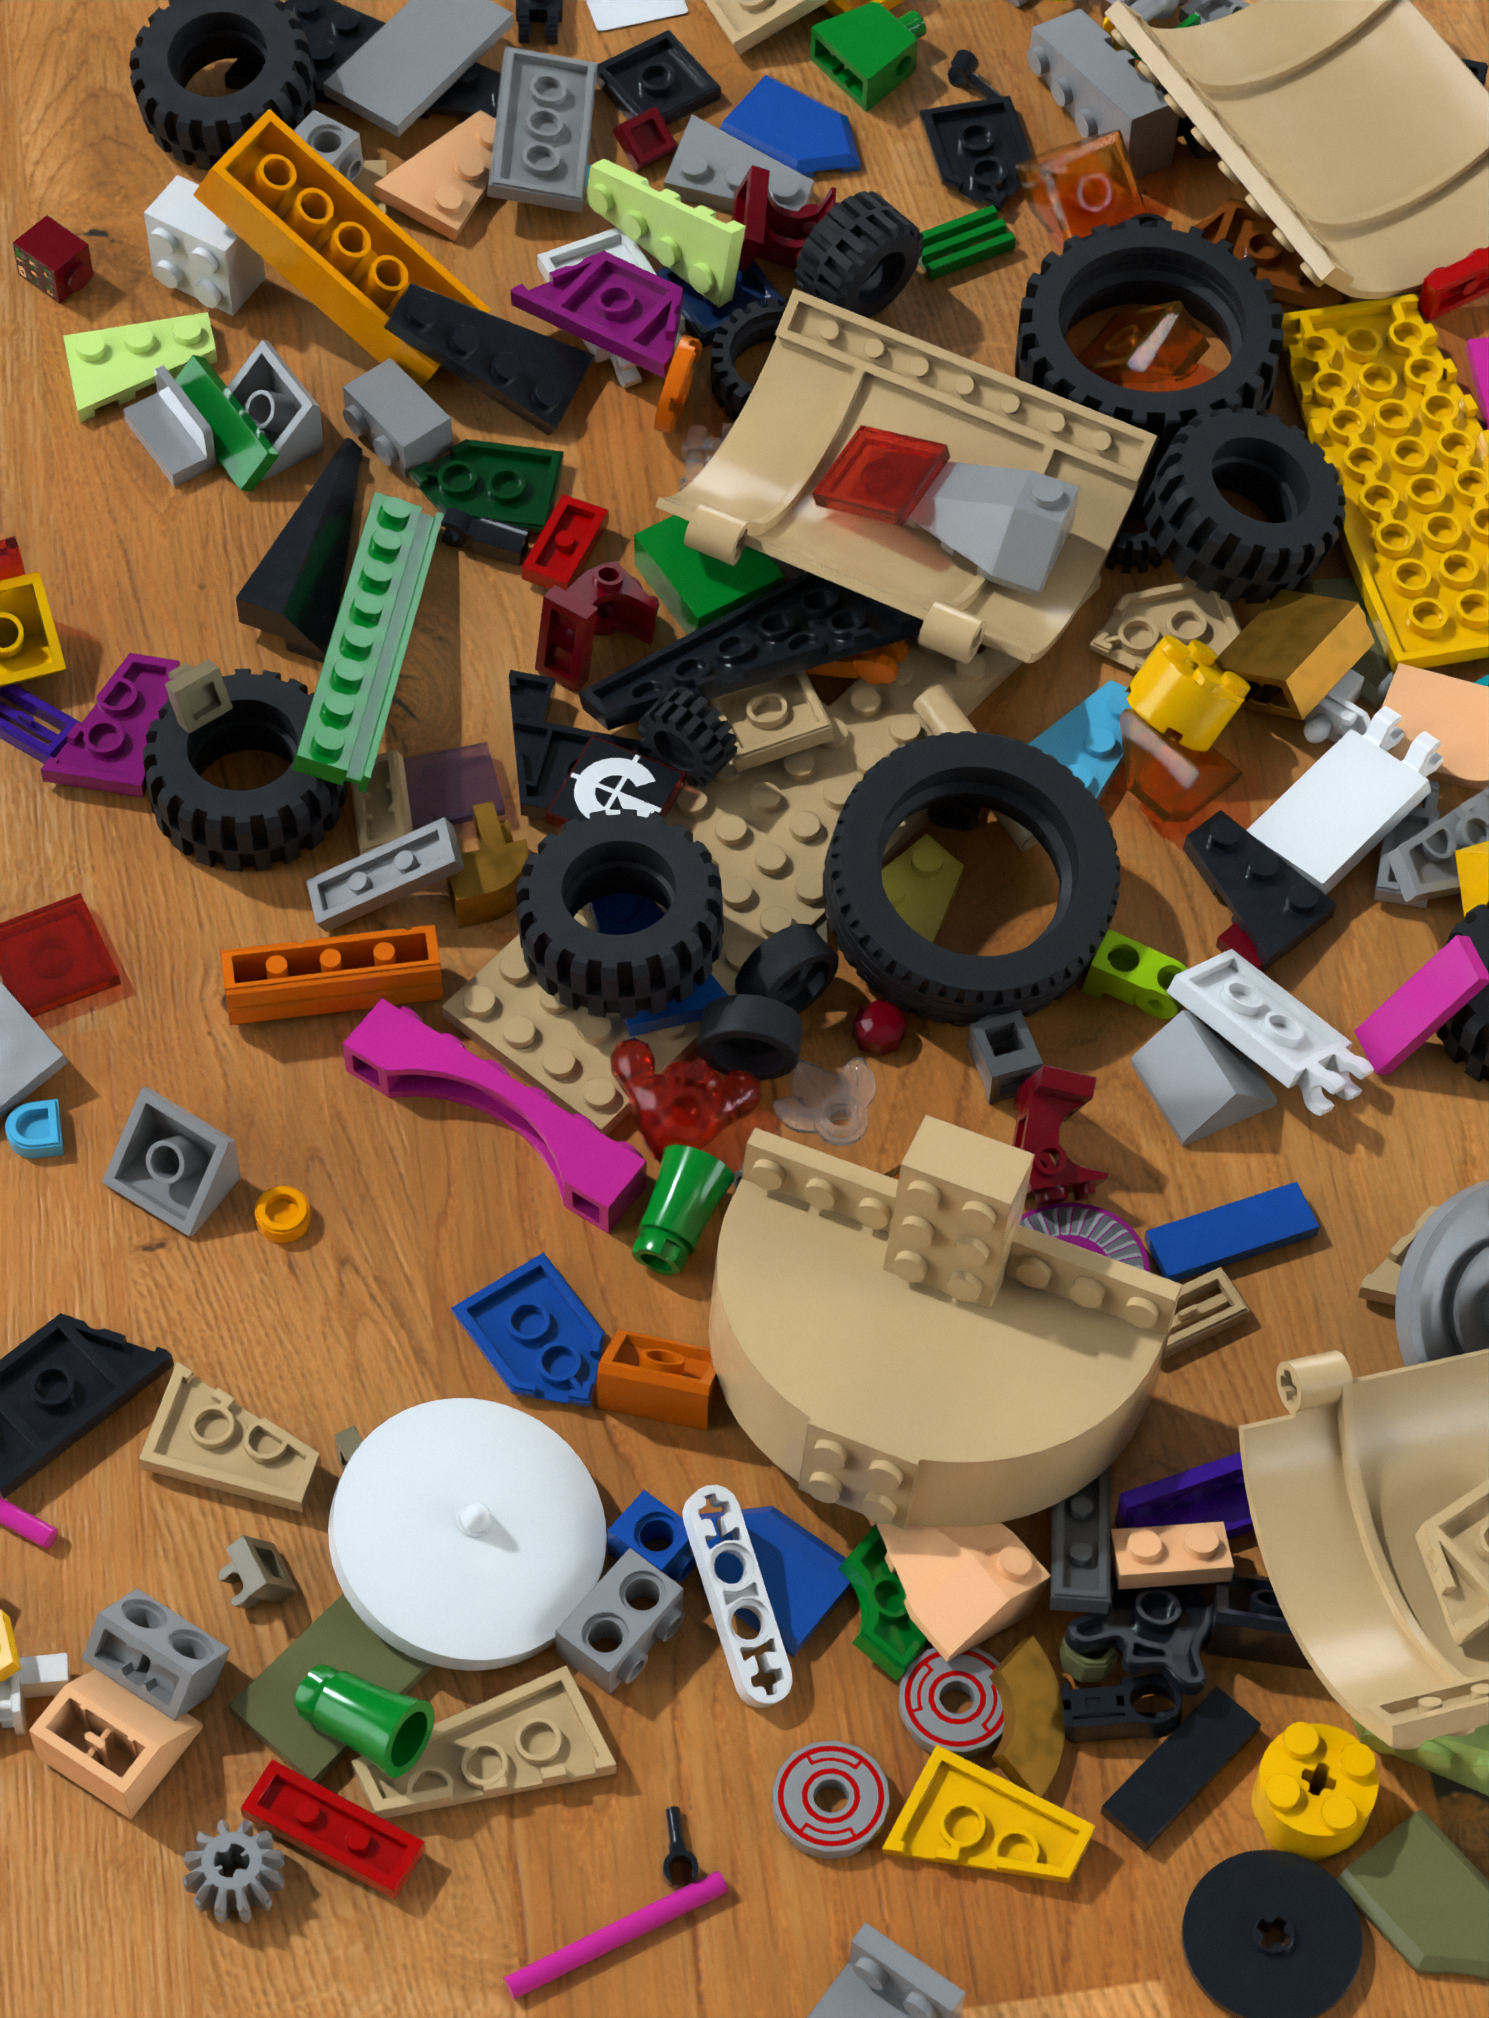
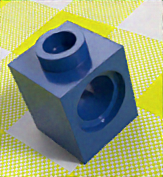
(651, 1520)

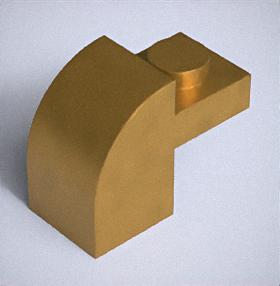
(491, 874)

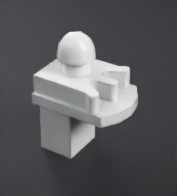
(1337, 713)
(38, 1678)

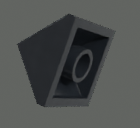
(1251, 1624)

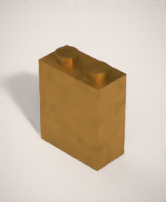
(1296, 651)

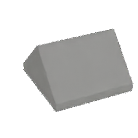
(279, 407)
(1199, 1079)
(172, 1163)

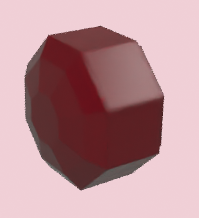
(879, 1028)

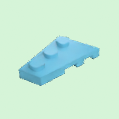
(1090, 738)

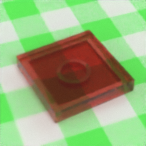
(881, 475)
(54, 956)

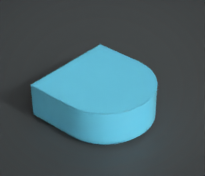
(36, 1129)

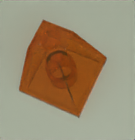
(1081, 186)
(1146, 346)
(1168, 776)

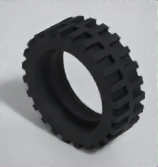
(1151, 269)

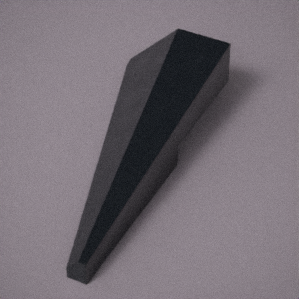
(303, 572)

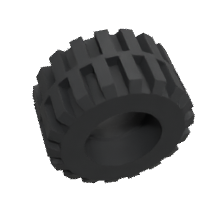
(860, 255)

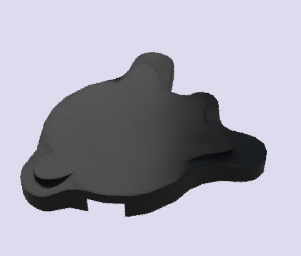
(1155, 1629)

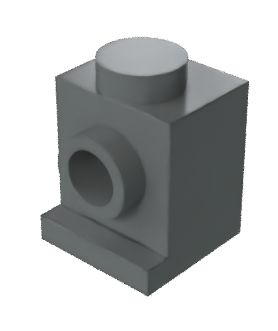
(1003, 1053)

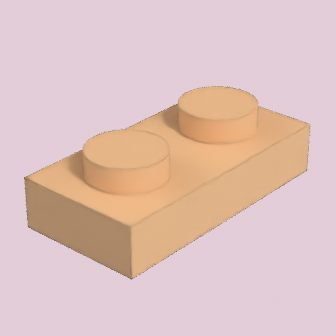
(1171, 1555)

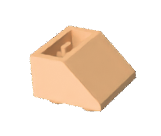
(110, 1740)

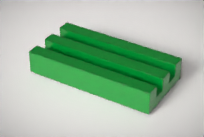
(958, 236)

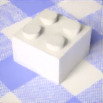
(198, 251)

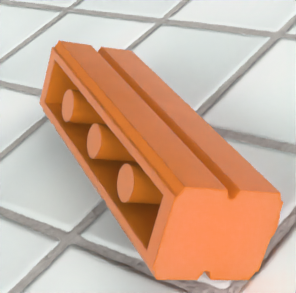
(331, 974)

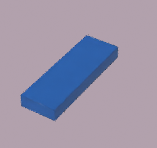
(1231, 1233)

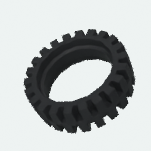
(733, 339)

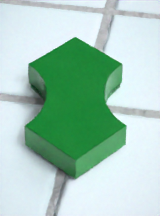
(885, 1626)

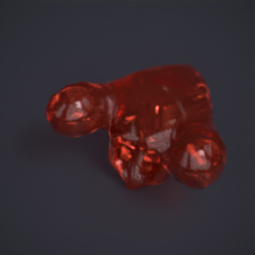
(683, 1103)

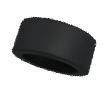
(789, 968)
(750, 1036)

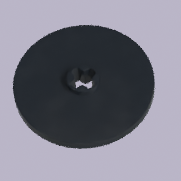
(1262, 1892)

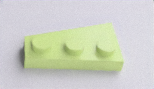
(122, 359)

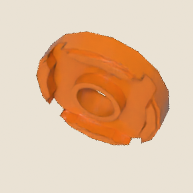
(677, 385)

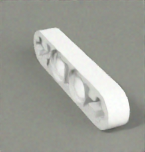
(727, 1598)

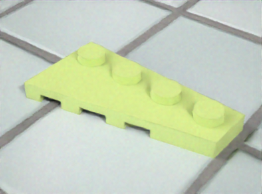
(677, 235)

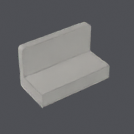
(172, 430)

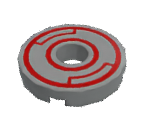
(931, 1723)
(838, 1767)

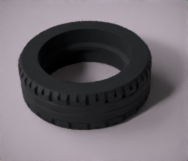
(996, 776)

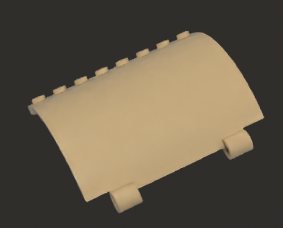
(1341, 129)
(848, 371)
(1337, 1523)

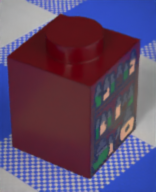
(53, 259)

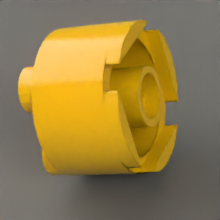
(1186, 692)
(1320, 1760)

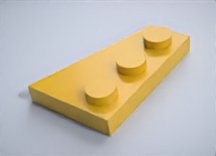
(986, 1823)

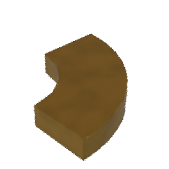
(1032, 1717)

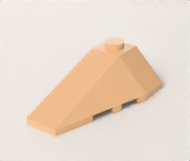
(963, 1581)

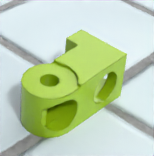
(1134, 975)

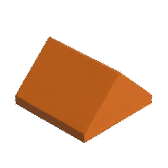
(657, 1380)

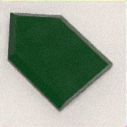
(494, 482)

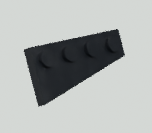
(499, 358)

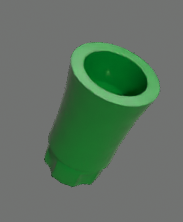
(680, 1207)
(366, 1717)

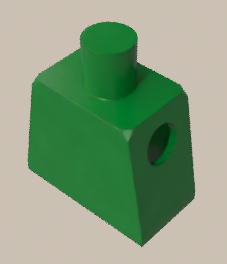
(867, 51)

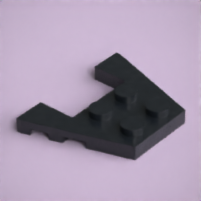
(545, 749)

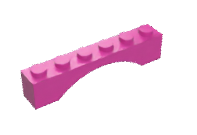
(409, 1059)

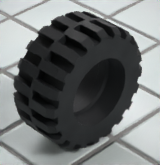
(206, 31)
(1269, 467)
(247, 824)
(620, 857)

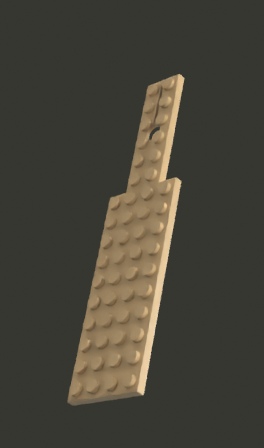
(770, 848)

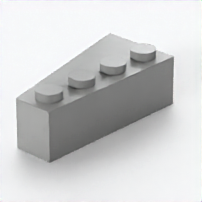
(1104, 89)

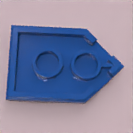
(793, 129)
(536, 1334)
(796, 1571)

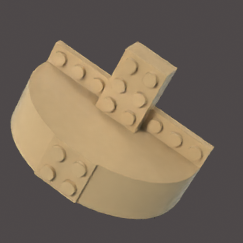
(921, 1340)

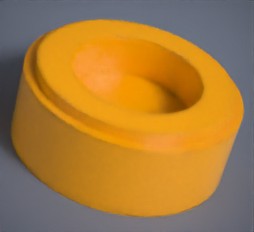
(282, 1214)

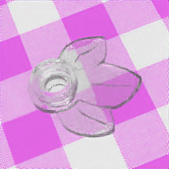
(823, 1098)

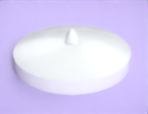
(466, 1533)

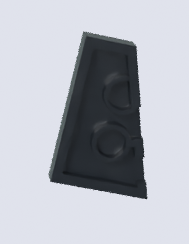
(1259, 888)

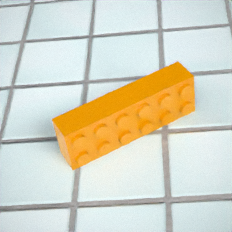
(326, 238)

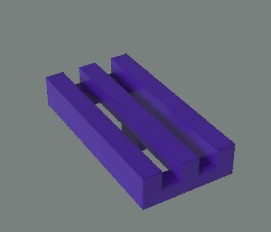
(42, 710)

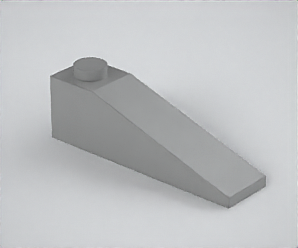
(1000, 520)

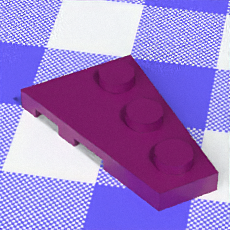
(109, 743)

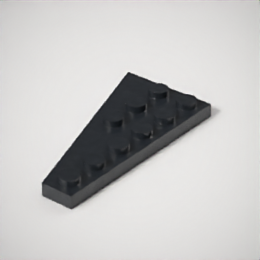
(340, 31)
(764, 640)

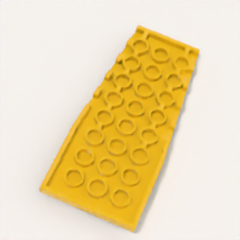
(1408, 472)

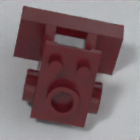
(765, 219)
(596, 604)
(1042, 1105)

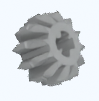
(248, 1884)

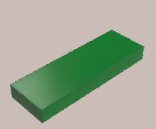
(237, 438)

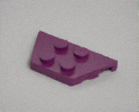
(611, 308)

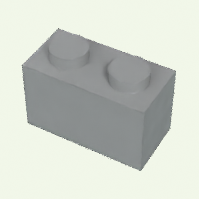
(397, 417)

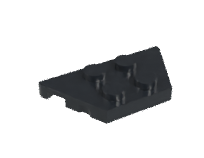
(64, 1387)

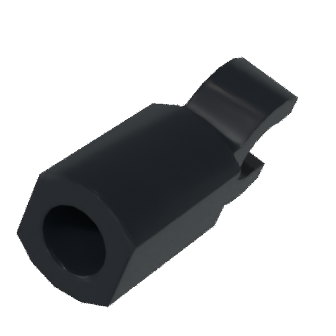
(486, 536)

